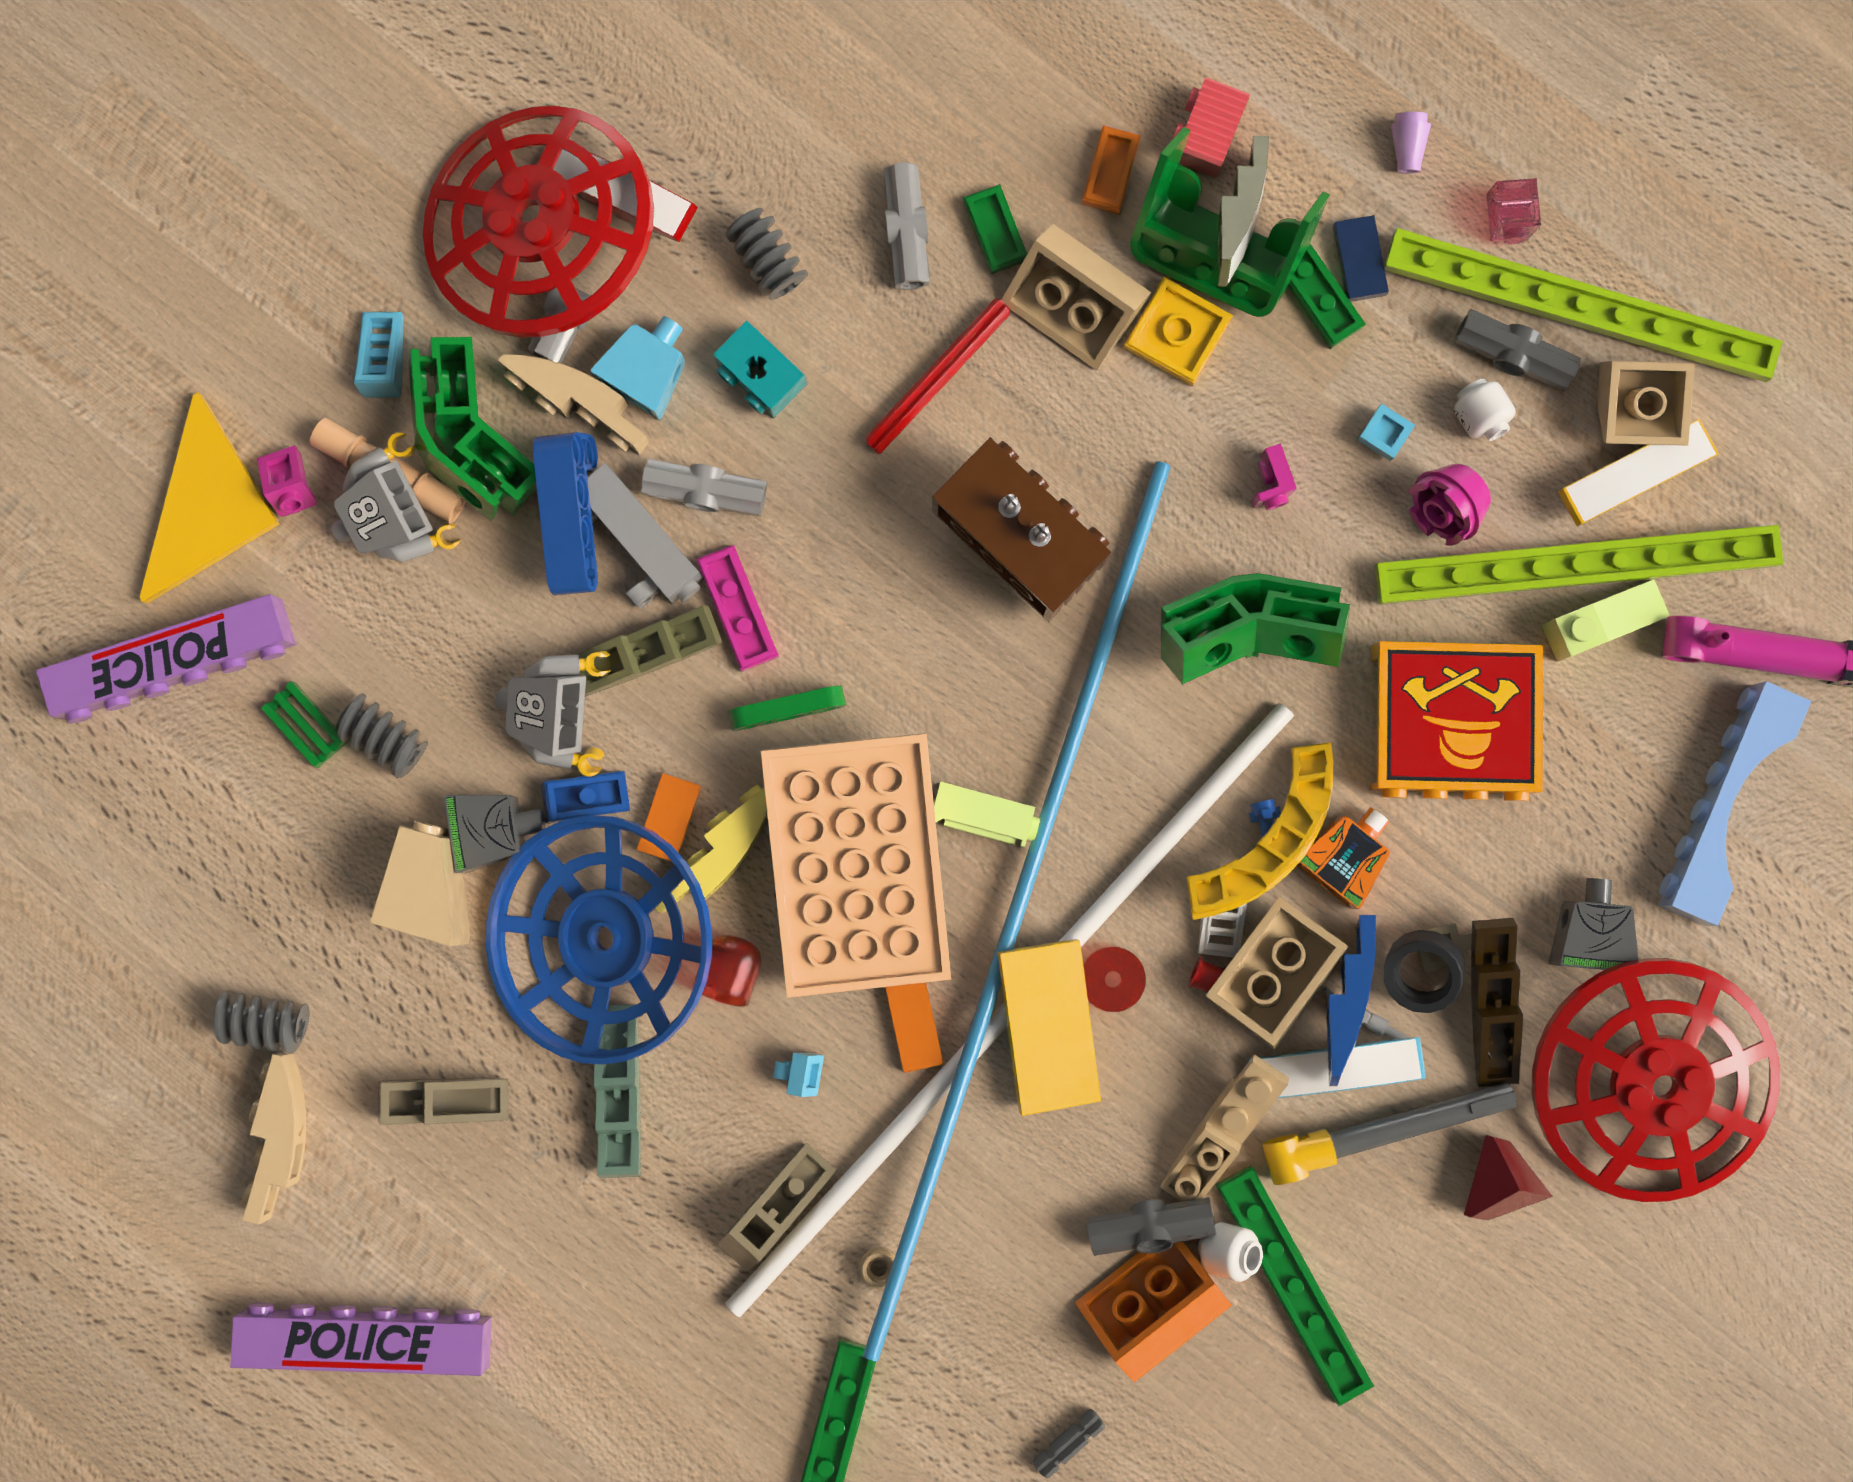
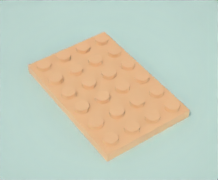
(856, 864)

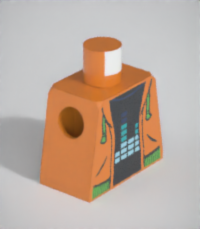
(1348, 857)

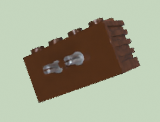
(1020, 528)

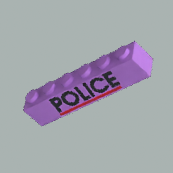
(166, 658)
(361, 1340)

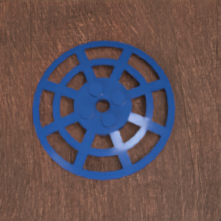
(580, 942)

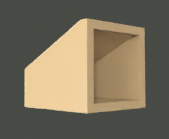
(421, 888)

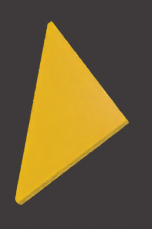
(207, 508)

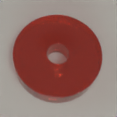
(1131, 979)

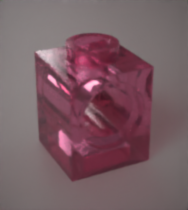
(1513, 210)

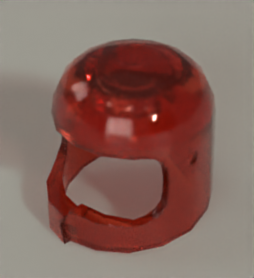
(732, 971)

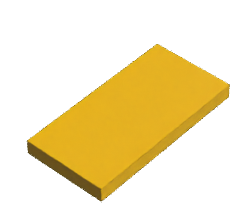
(1049, 1026)

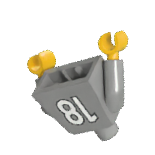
(382, 510)
(548, 710)

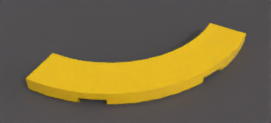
(1280, 847)

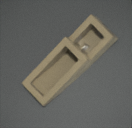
(442, 1100)

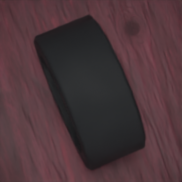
(1423, 1000)

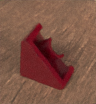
(1502, 1182)

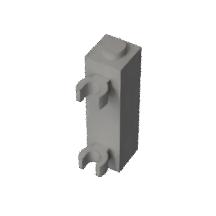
(644, 540)

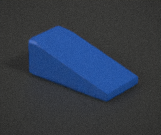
(585, 796)

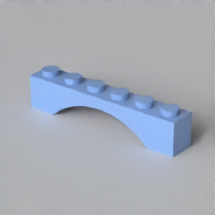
(1701, 877)

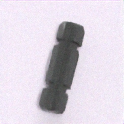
(1068, 1443)

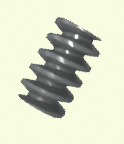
(764, 255)
(379, 738)
(259, 1025)

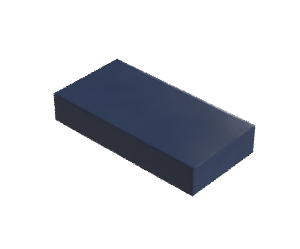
(1360, 258)

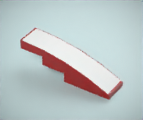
(671, 211)

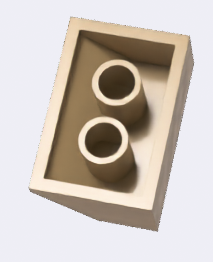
(1074, 296)
(1277, 972)

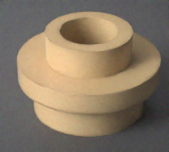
(871, 1279)

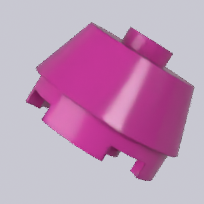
(1450, 502)

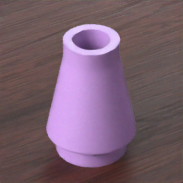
(1409, 140)

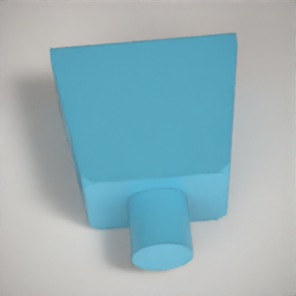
(644, 366)

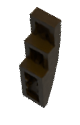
(1495, 1002)

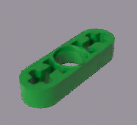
(787, 708)

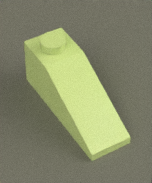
(1605, 620)

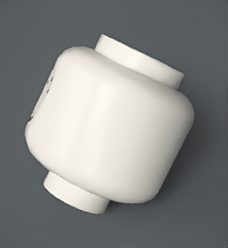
(1484, 410)
(1231, 1252)

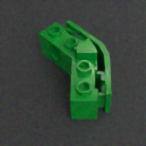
(462, 438)
(1253, 617)

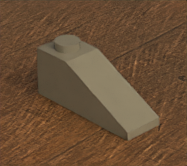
(776, 1207)

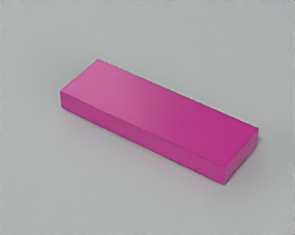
(737, 608)

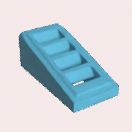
(380, 380)

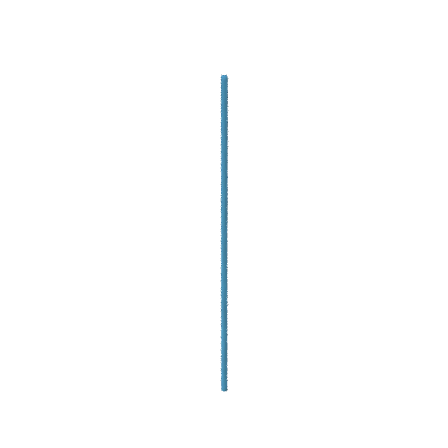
(1015, 914)

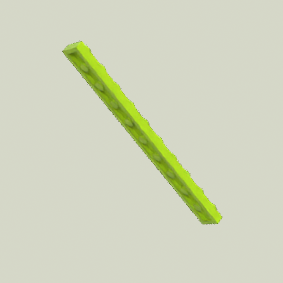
(1583, 305)
(1578, 564)

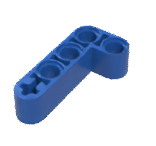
(565, 510)

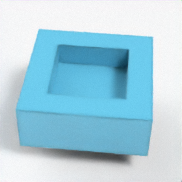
(1386, 432)

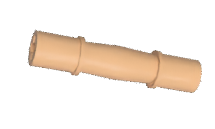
(349, 448)

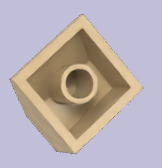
(1645, 402)

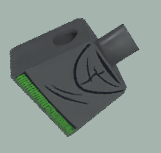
(487, 829)
(1594, 931)

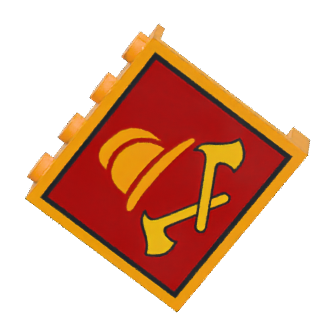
(1459, 719)

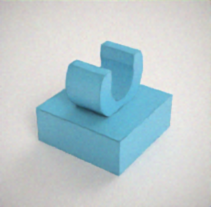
(802, 1073)

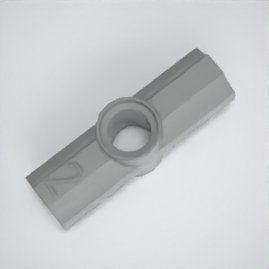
(906, 226)
(704, 487)

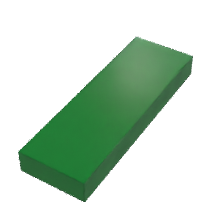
(1324, 300)

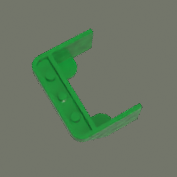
(1183, 240)

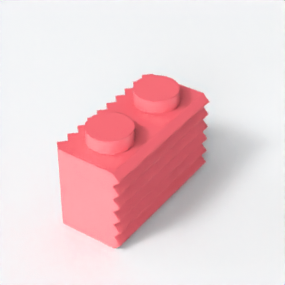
(1212, 123)

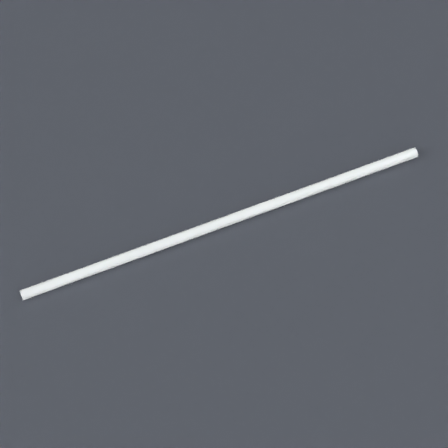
(942, 1081)

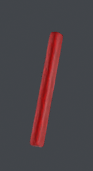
(937, 376)

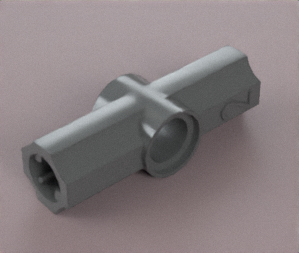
(1517, 350)
(1151, 1226)

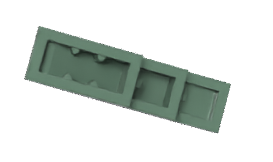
(618, 1104)

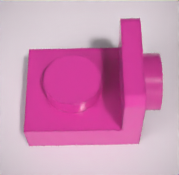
(1277, 473)
(285, 481)

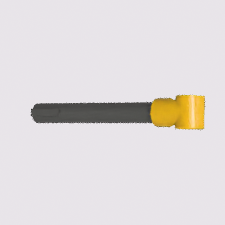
(1292, 1157)

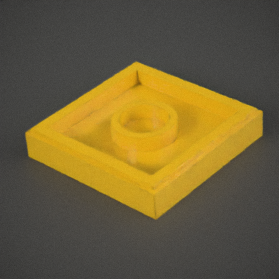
(1178, 331)

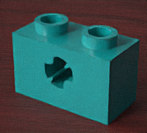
(750, 349)

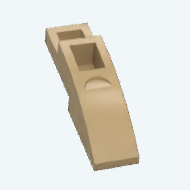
(565, 388)
(281, 1121)
(1223, 1130)

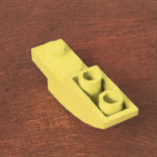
(732, 841)

